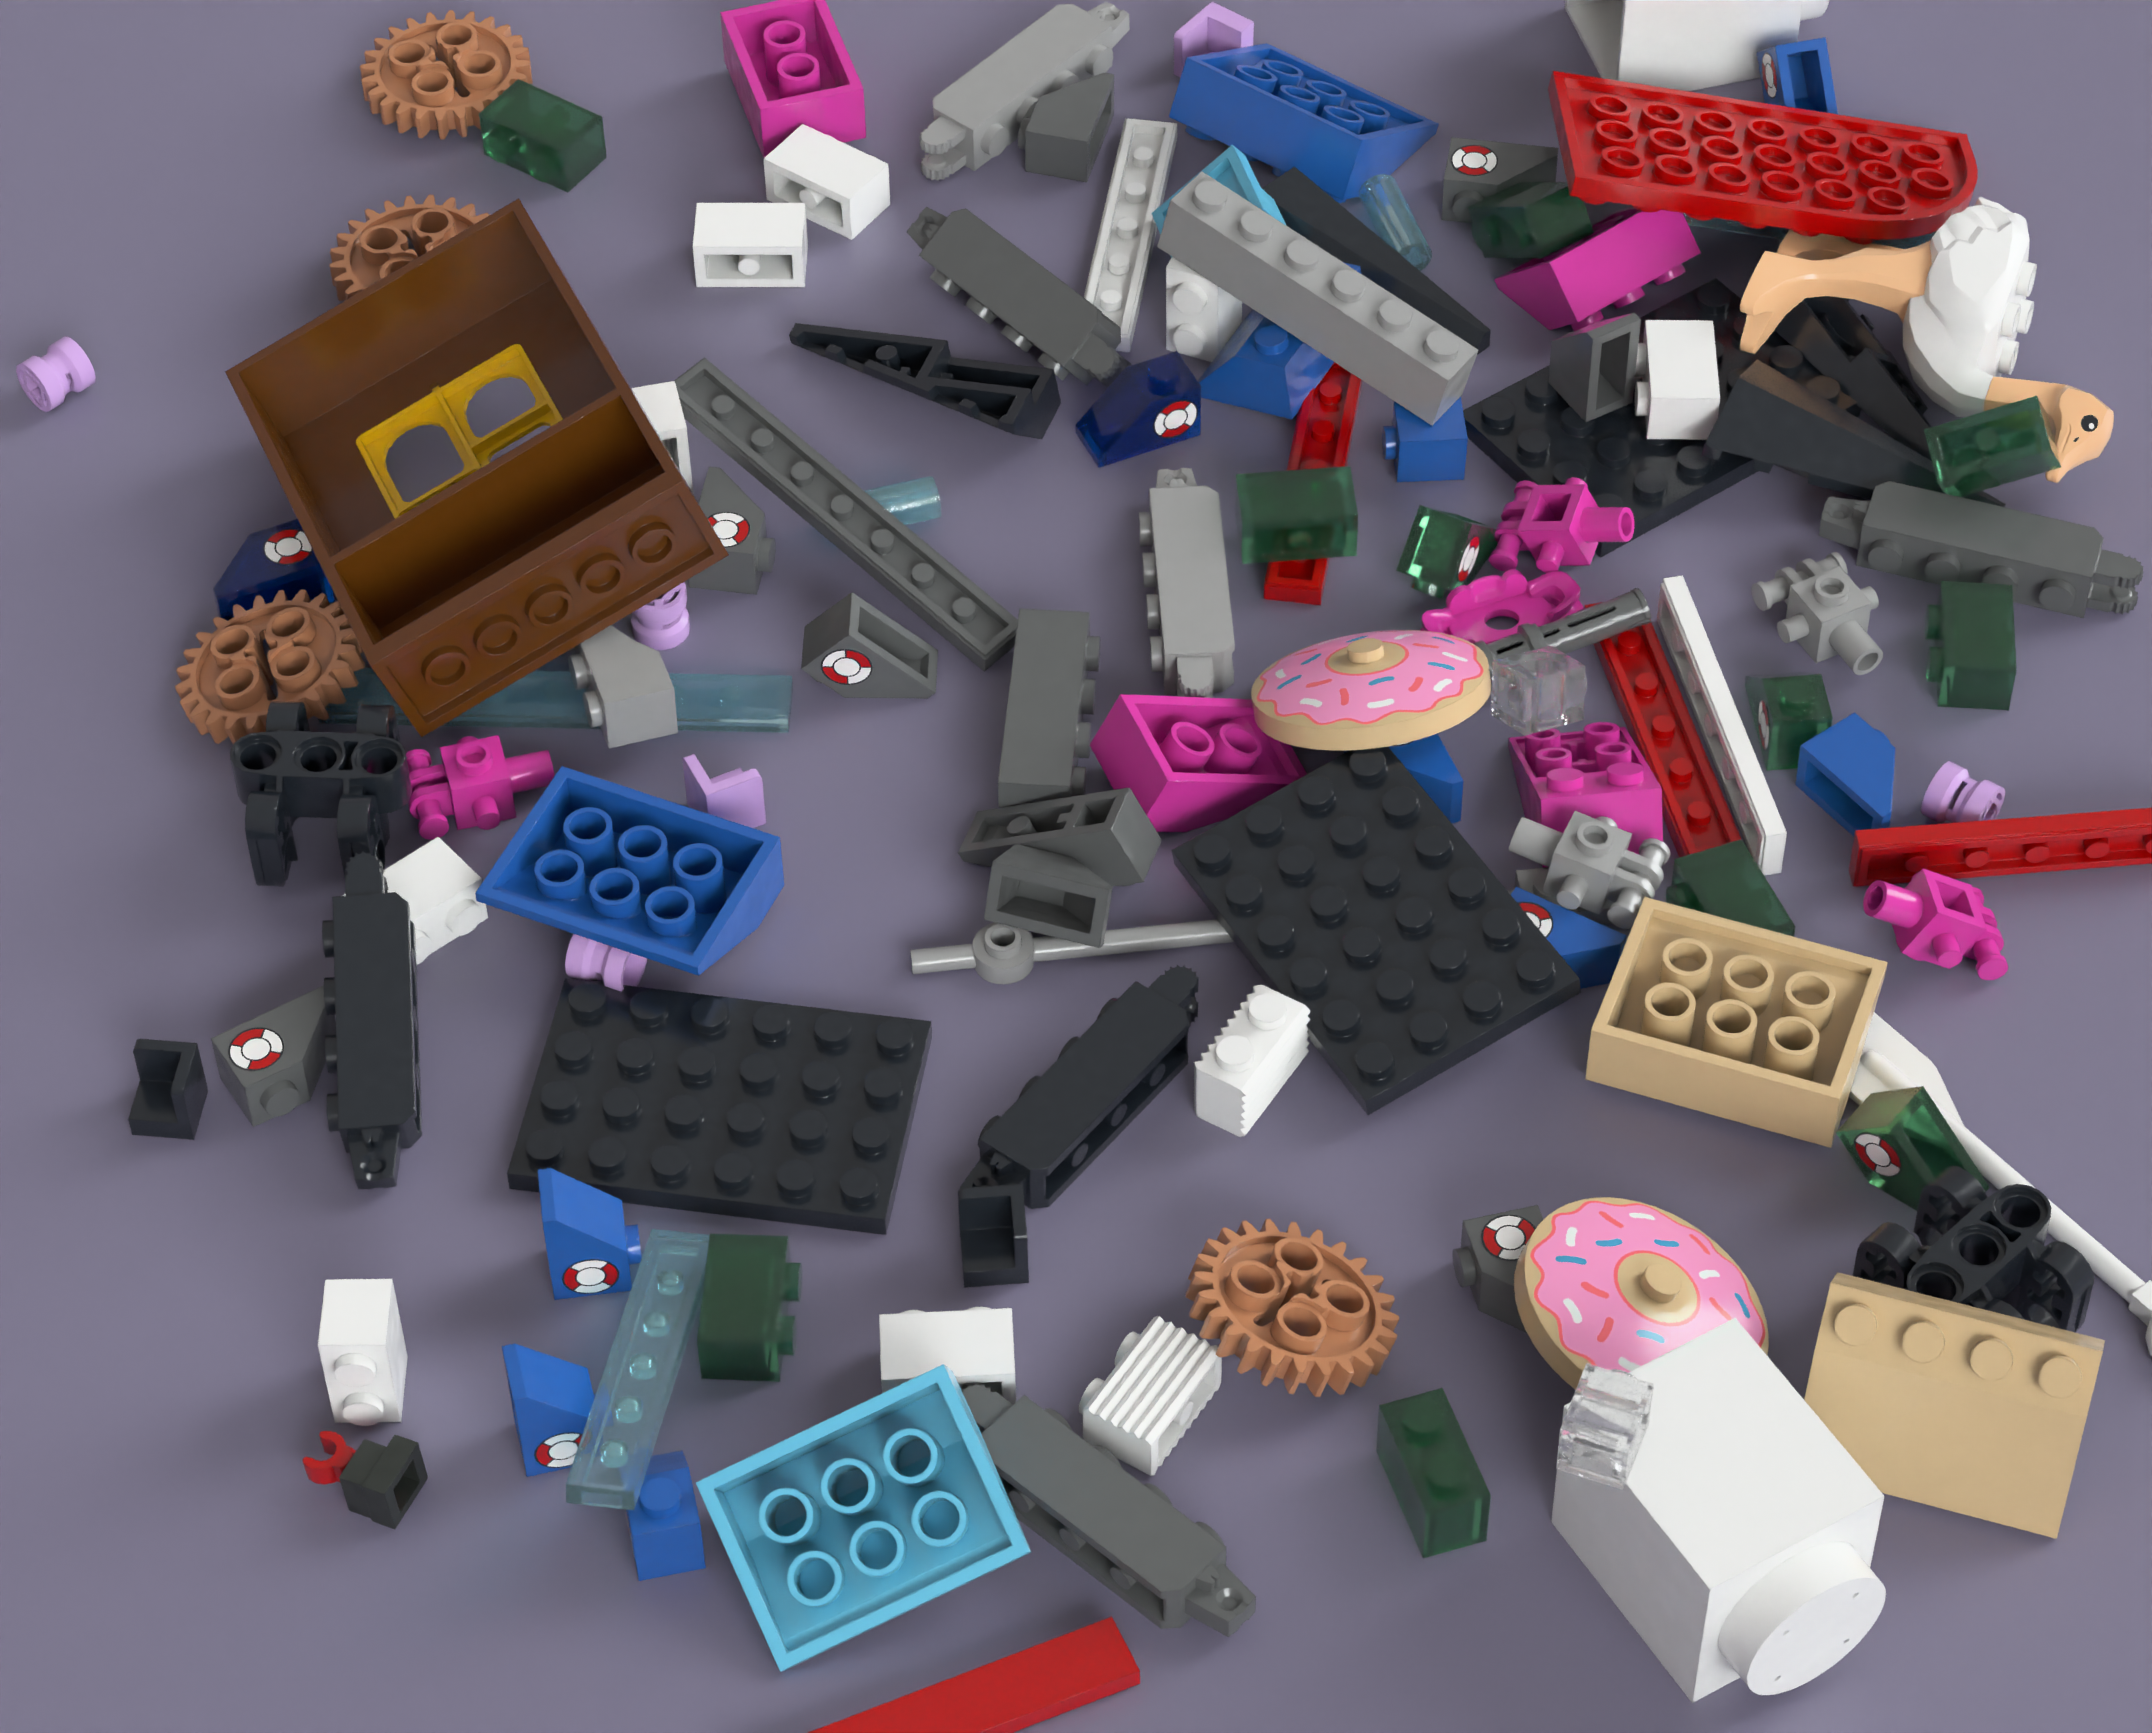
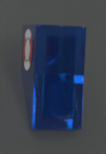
(1143, 411)
(268, 563)

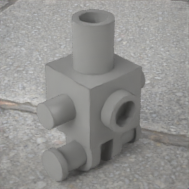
(1824, 611)
(1593, 865)

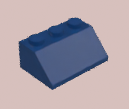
(1265, 368)

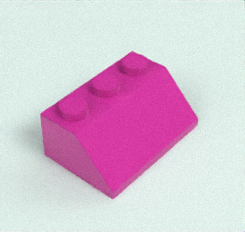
(1602, 268)

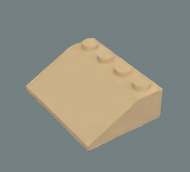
(1735, 1021)
(1954, 1401)

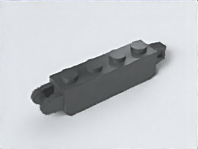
(1020, 293)
(1971, 541)
(1107, 1518)

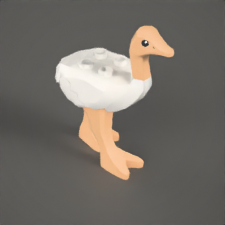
(1957, 309)

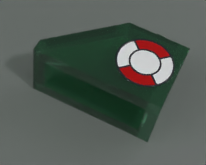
(1445, 550)
(1787, 714)
(1903, 1143)

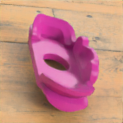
(1510, 595)

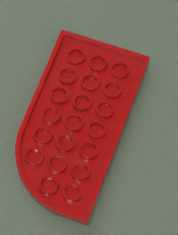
(1757, 161)

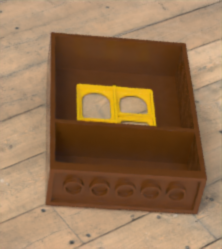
(512, 550)

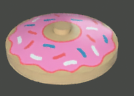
(1371, 690)
(1625, 1286)

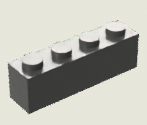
(1047, 707)

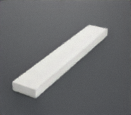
(1127, 224)
(1721, 726)

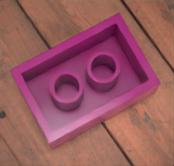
(792, 71)

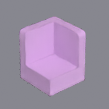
(1210, 32)
(730, 796)

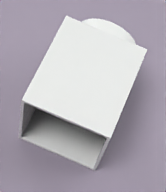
(1686, 41)
(1737, 1525)

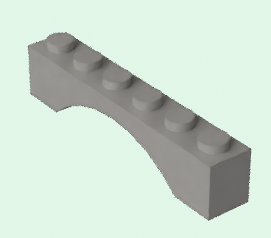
(624, 688)

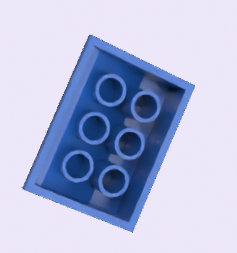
(1296, 117)
(636, 872)

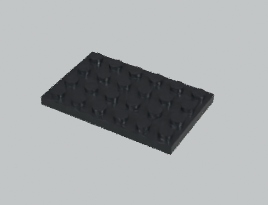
(1546, 442)
(1377, 923)
(725, 1105)

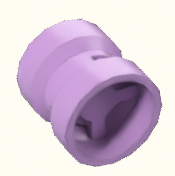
(55, 374)
(663, 621)
(1960, 798)
(601, 962)

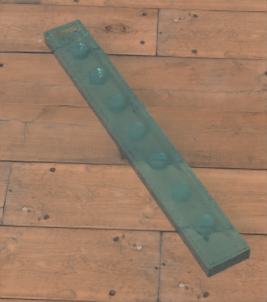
(552, 701)

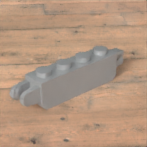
(986, 105)
(1190, 586)

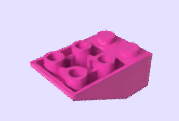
(1591, 774)

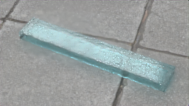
(640, 1372)

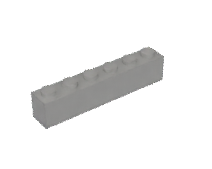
(1317, 298)

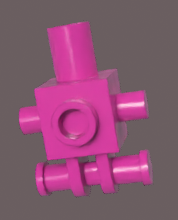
(1557, 526)
(471, 784)
(1940, 922)

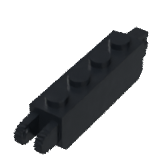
(375, 1024)
(1090, 1091)

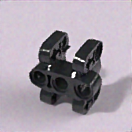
(319, 776)
(1982, 1253)

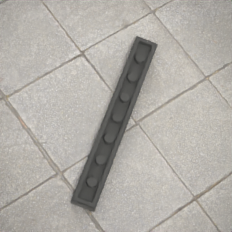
(846, 515)

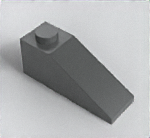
(1098, 829)

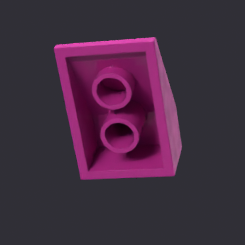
(1191, 758)

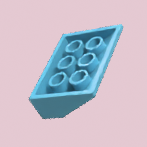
(864, 1517)

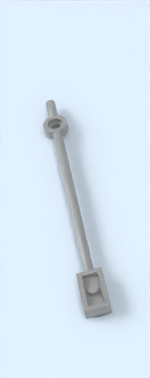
(1008, 953)

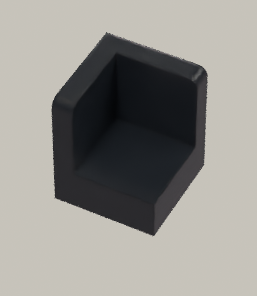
(169, 1089)
(993, 1235)

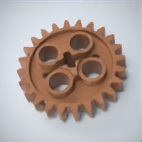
(418, 91)
(381, 242)
(230, 678)
(1292, 1307)

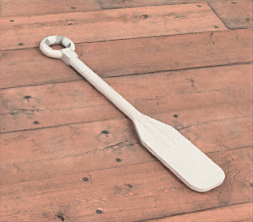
(1895, 1064)

